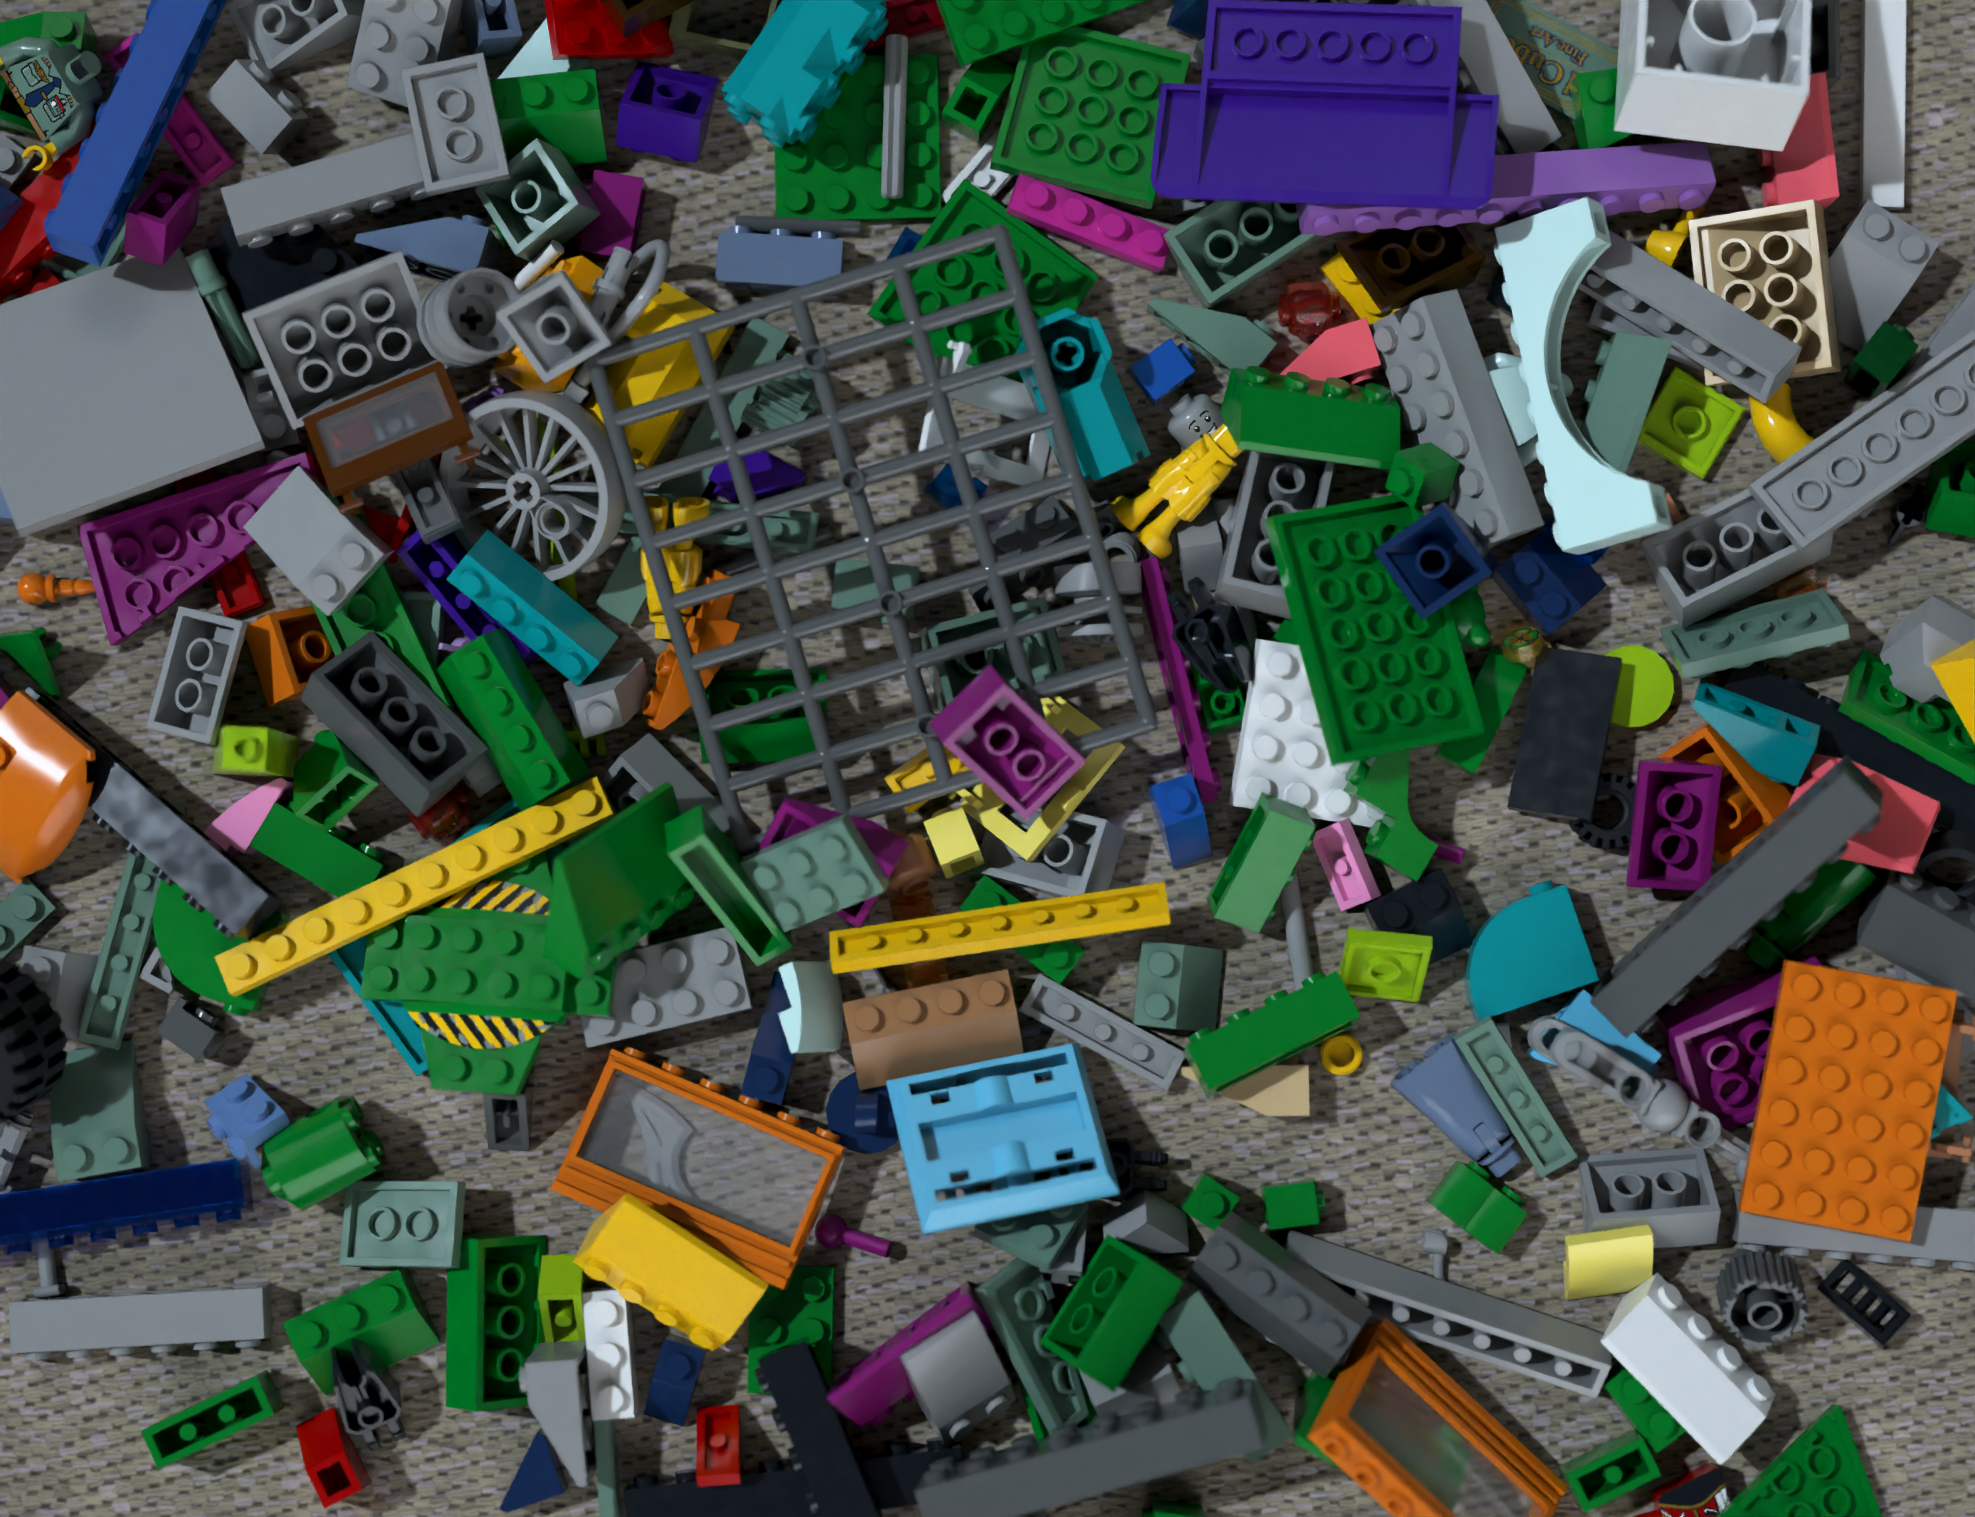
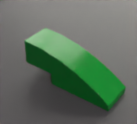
(1494, 691)

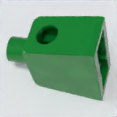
(329, 782)

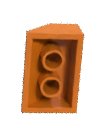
(1746, 796)

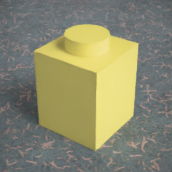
(953, 841)

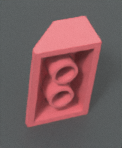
(1808, 160)

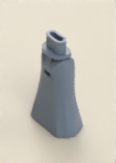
(1459, 1105)

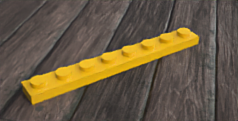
(999, 927)

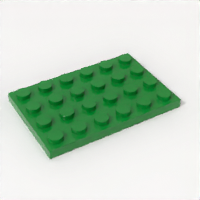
(1370, 660)

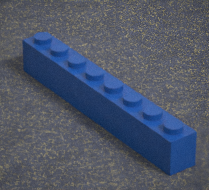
(130, 127)

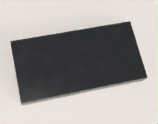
(1565, 734)

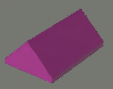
(1673, 824)

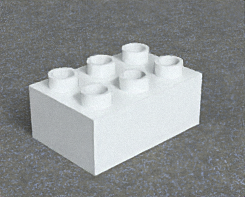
(1713, 70)

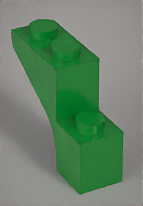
(1395, 840)

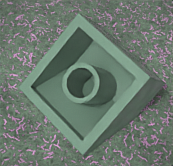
(1177, 986)

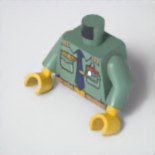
(53, 90)

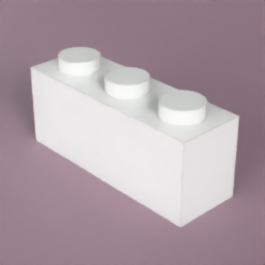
(610, 1354)

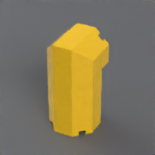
(658, 371)

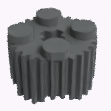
(1761, 1297)

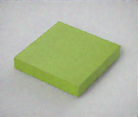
(1689, 423)
(1385, 964)

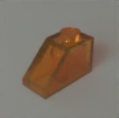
(921, 972)

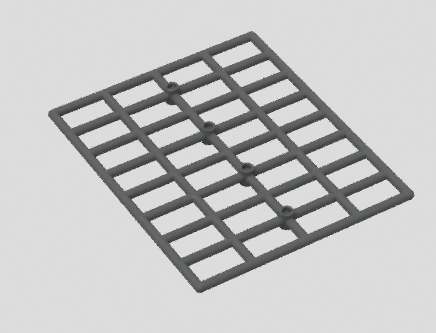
(871, 541)

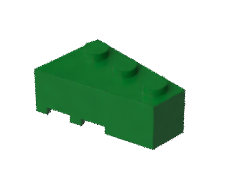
(1594, 110)

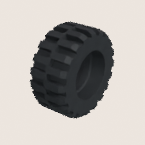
(29, 1042)

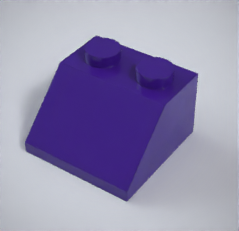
(666, 112)

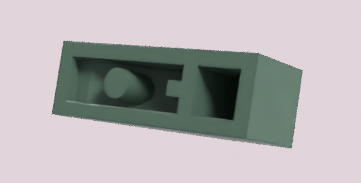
(1218, 336)

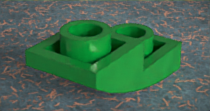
(1219, 709)

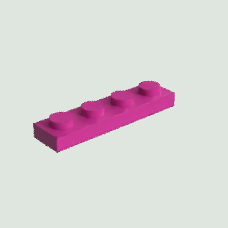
(1089, 222)

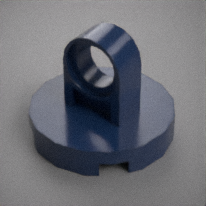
(861, 1117)

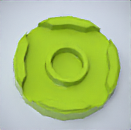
(1643, 687)

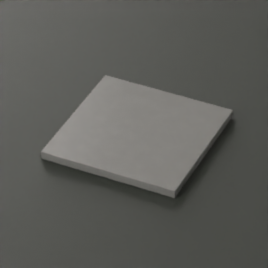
(112, 392)

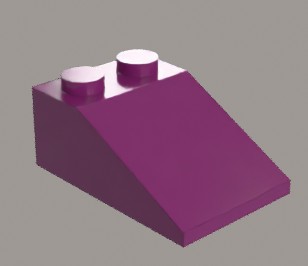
(1007, 742)
(885, 846)

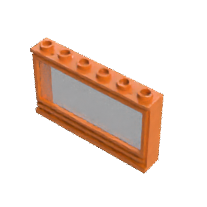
(702, 1162)
(1424, 1439)

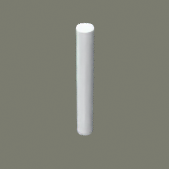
(538, 265)

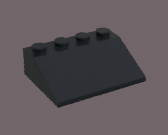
(277, 268)

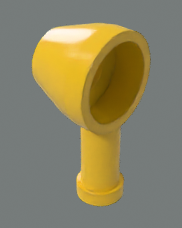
(1669, 244)

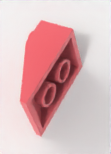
(1904, 826)

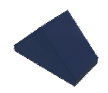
(537, 1477)

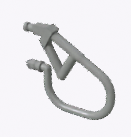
(577, 385)

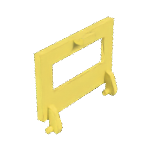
(985, 804)

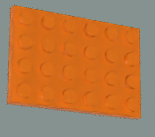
(1847, 1100)

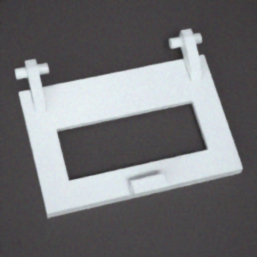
(998, 396)

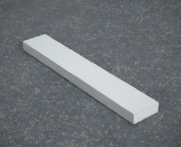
(1883, 103)

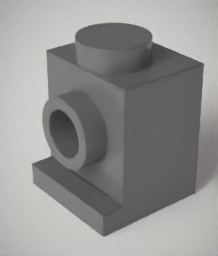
(193, 1029)

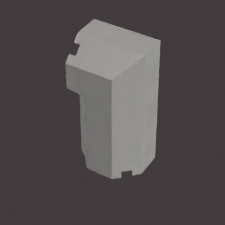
(1921, 638)

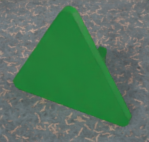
(29, 655)

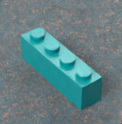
(532, 608)

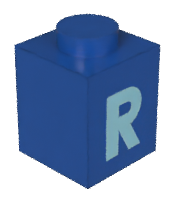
(1163, 370)

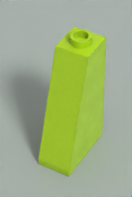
(255, 752)

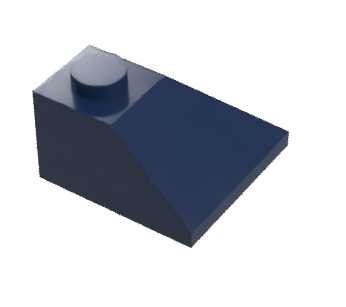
(1436, 559)

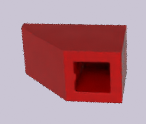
(331, 1457)

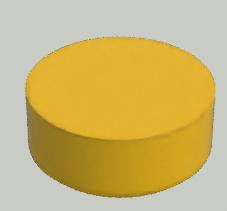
(1340, 1054)

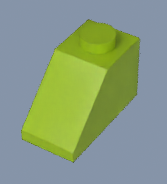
(561, 1298)

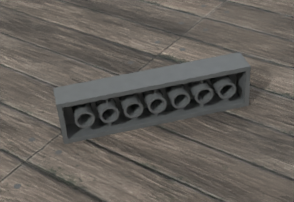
(1737, 897)
(1097, 1456)

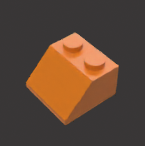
(287, 651)

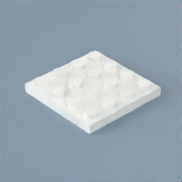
(1284, 744)

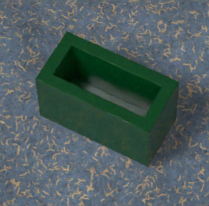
(1881, 360)

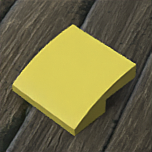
(1607, 1261)

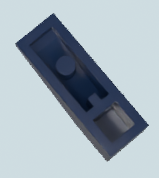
(770, 1057)

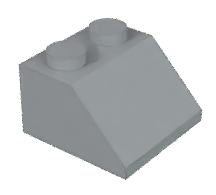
(64, 977)

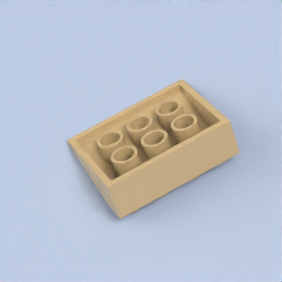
(1775, 270)

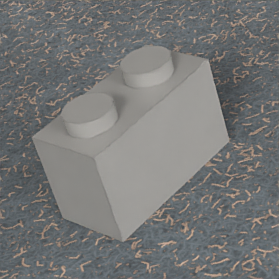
(258, 106)

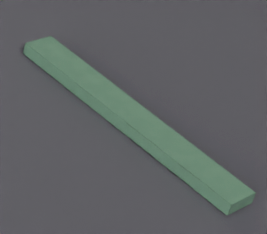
(626, 590)

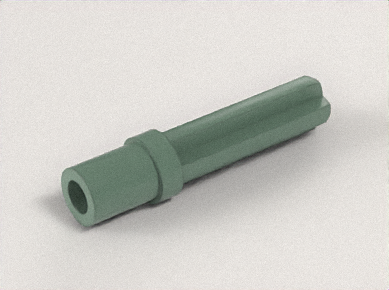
(215, 291)

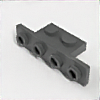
(1034, 529)

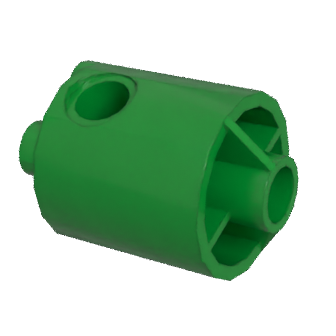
(320, 1154)

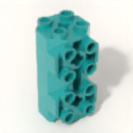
(798, 64)

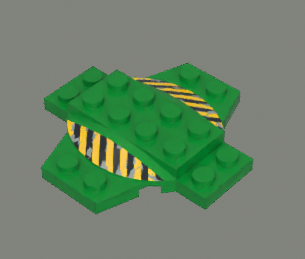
(480, 979)

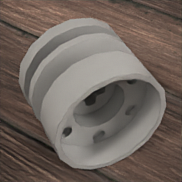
(468, 298)
(1081, 584)

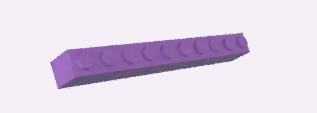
(1531, 183)

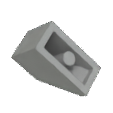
(607, 697)

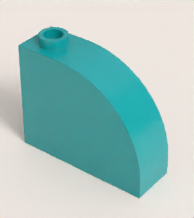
(1527, 953)

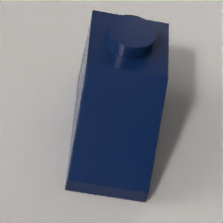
(674, 1379)

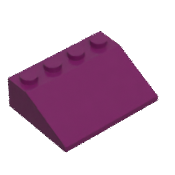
(1723, 1043)
(880, 1378)

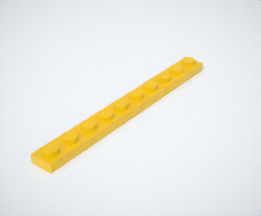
(415, 886)

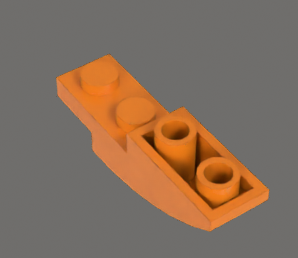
(705, 631)

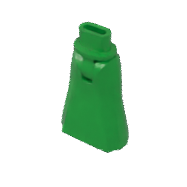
(1808, 911)

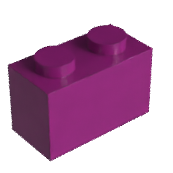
(622, 205)
(161, 218)

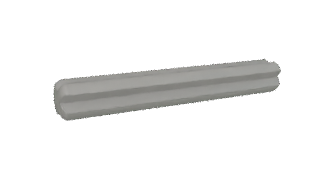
(894, 116)

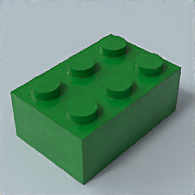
(1111, 1313)

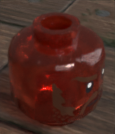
(1308, 308)
(444, 817)

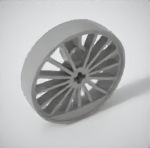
(532, 479)

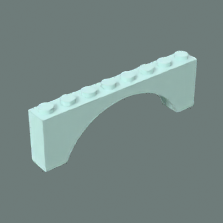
(1542, 269)

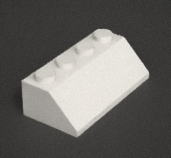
(1688, 1367)

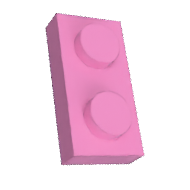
(1345, 865)

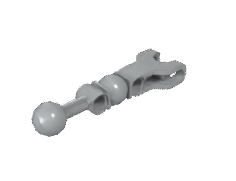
(1657, 1102)

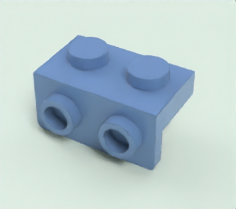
(244, 1118)

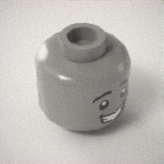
(1194, 418)

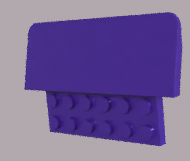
(1327, 110)

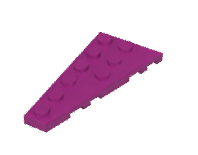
(172, 545)

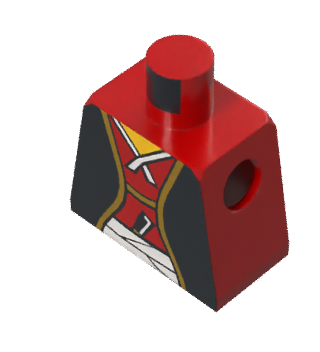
(1691, 1494)

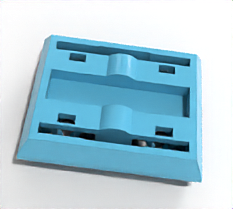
(1001, 1133)

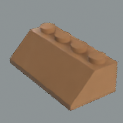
(932, 1028)

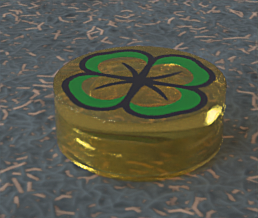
(1522, 644)

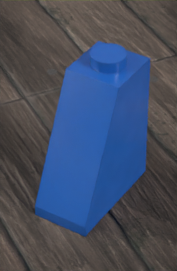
(1181, 820)

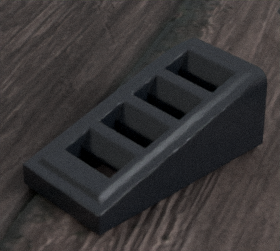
(1899, 1316)

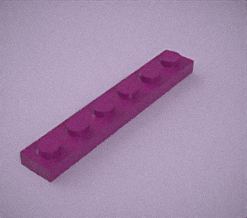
(1182, 698)

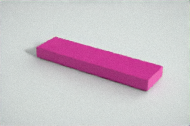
(186, 131)

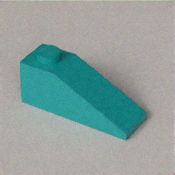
(1762, 735)

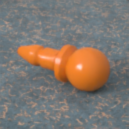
(36, 588)

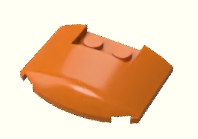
(40, 786)

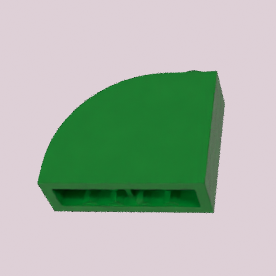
(190, 945)

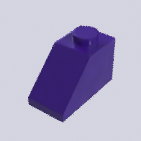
(766, 473)

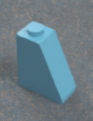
(1585, 1018)

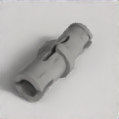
(611, 285)

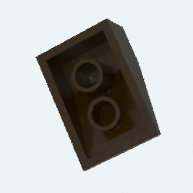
(1412, 263)

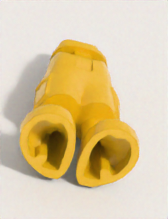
(1186, 485)
(682, 559)

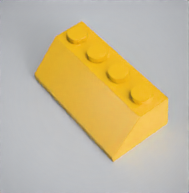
(669, 1272)

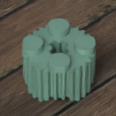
(782, 401)

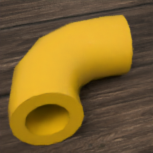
(1778, 425)

